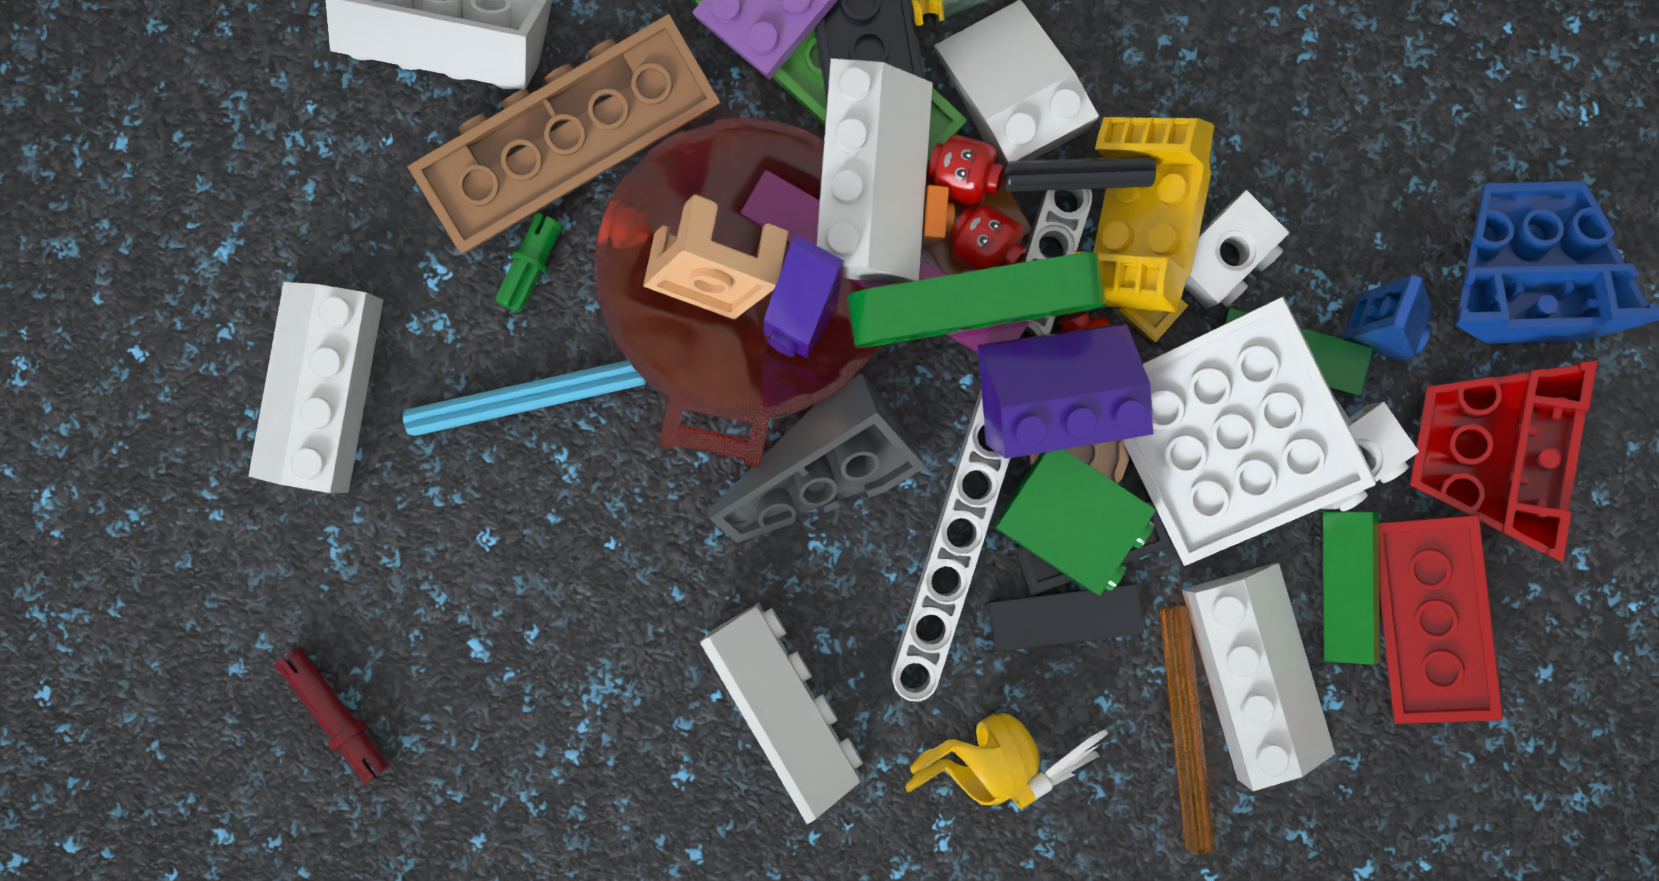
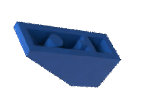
(1392, 319)

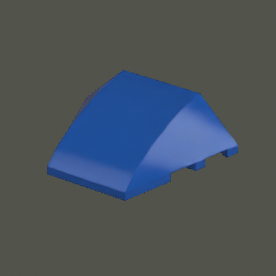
(1547, 268)

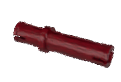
(332, 715)

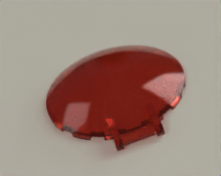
(688, 351)

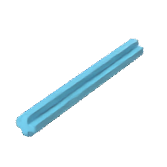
(521, 398)

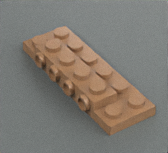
(563, 133)

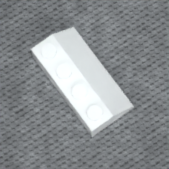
(459, 38)
(874, 170)
(316, 387)
(1259, 676)
(783, 711)

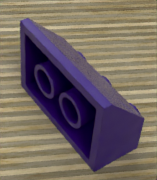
(1063, 391)

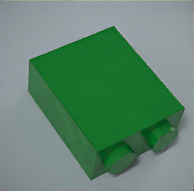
(1076, 520)

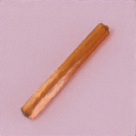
(1187, 729)

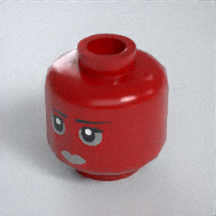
(967, 169)
(986, 239)

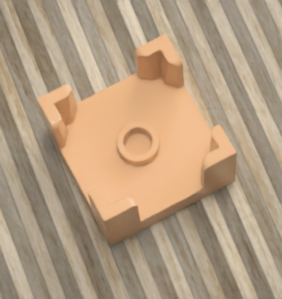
(708, 272)

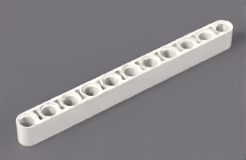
(932, 654)

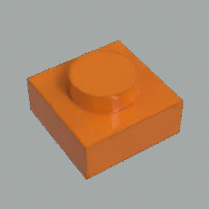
(937, 215)

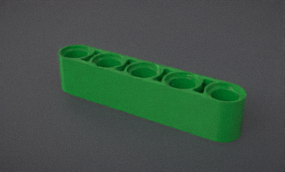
(976, 299)

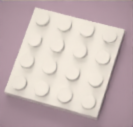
(1243, 434)

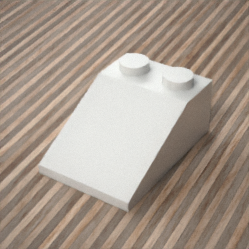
(1016, 84)

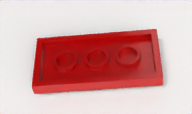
(1437, 621)

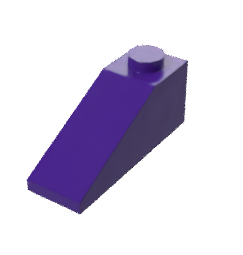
(803, 298)

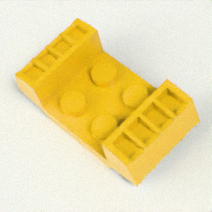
(1152, 232)

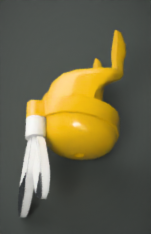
(1002, 764)

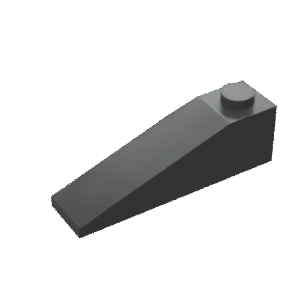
(830, 454)

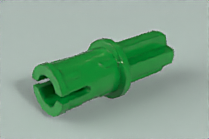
(529, 262)

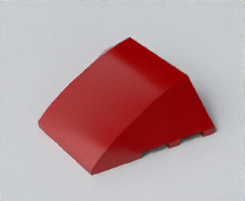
(1507, 450)

